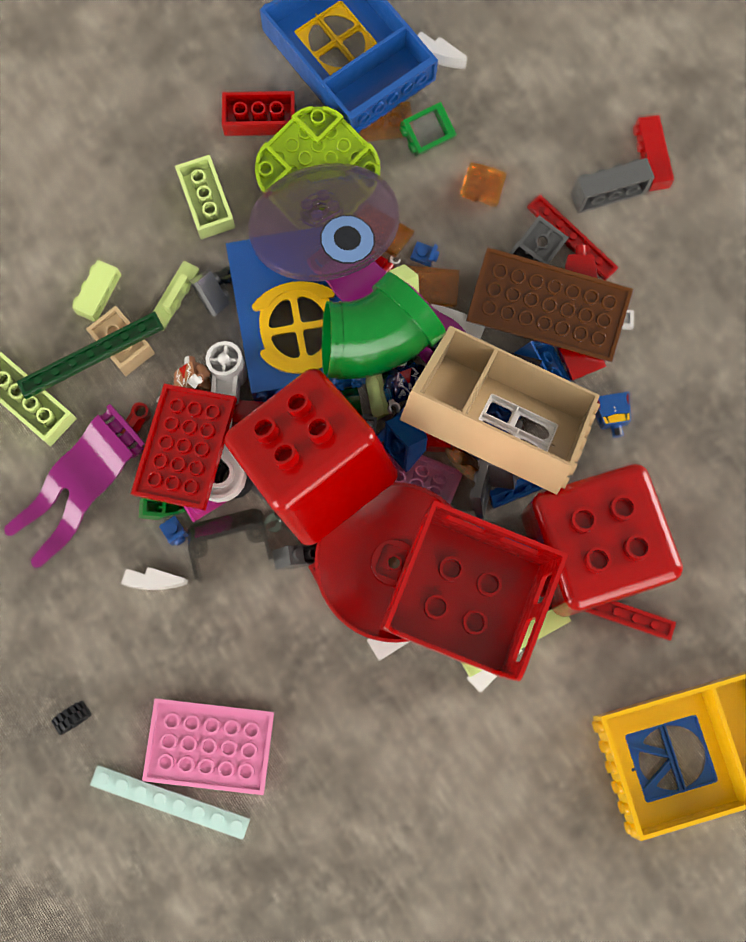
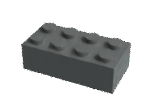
(612, 185)

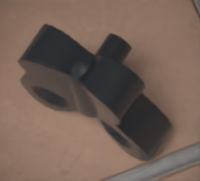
(224, 275)

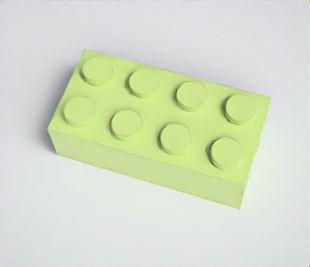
(205, 196)

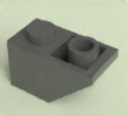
(294, 556)

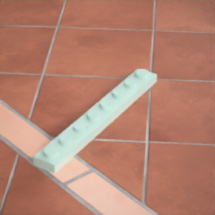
(170, 802)

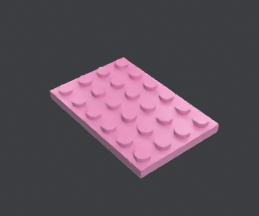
(208, 746)

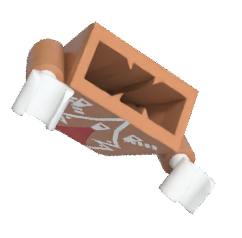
(192, 375)

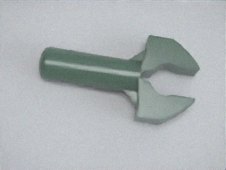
(277, 528)

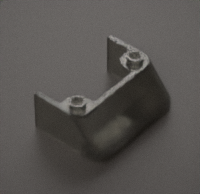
(246, 521)

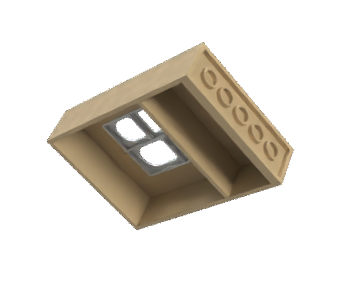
(472, 374)

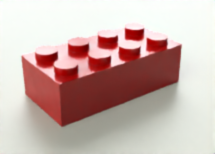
(256, 112)

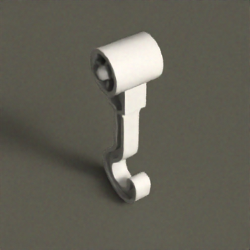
(228, 374)

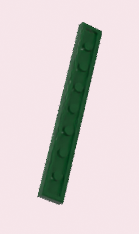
(90, 355)

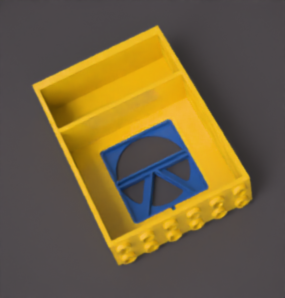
(717, 718)

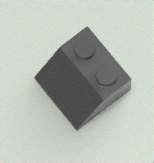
(210, 292)

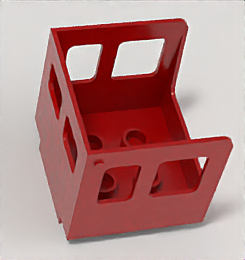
(473, 591)

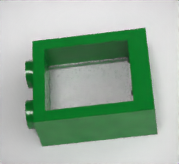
(427, 129)

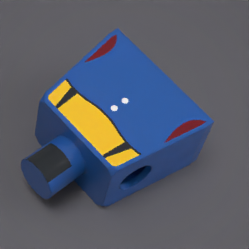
(614, 412)

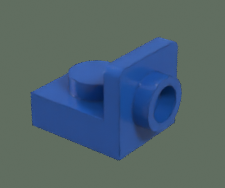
(425, 254)
(173, 531)

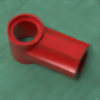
(135, 421)

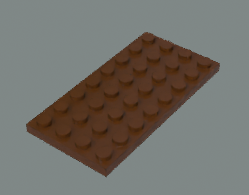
(549, 304)

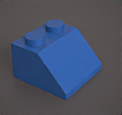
(404, 442)

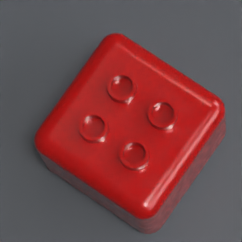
(311, 456)
(612, 538)

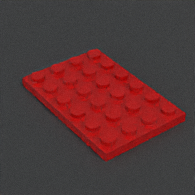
(184, 446)

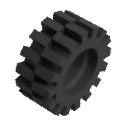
(71, 717)

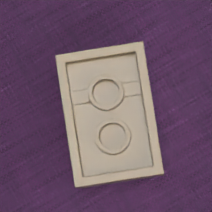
(129, 358)

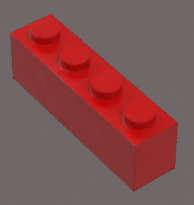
(653, 146)

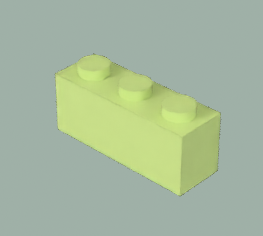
(96, 290)

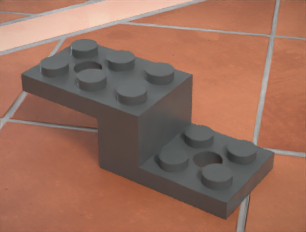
(528, 245)
(488, 477)

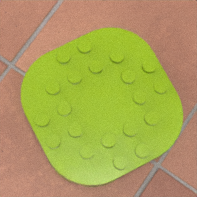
(313, 139)

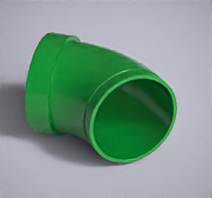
(377, 330)

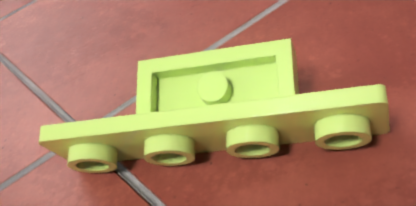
(175, 292)

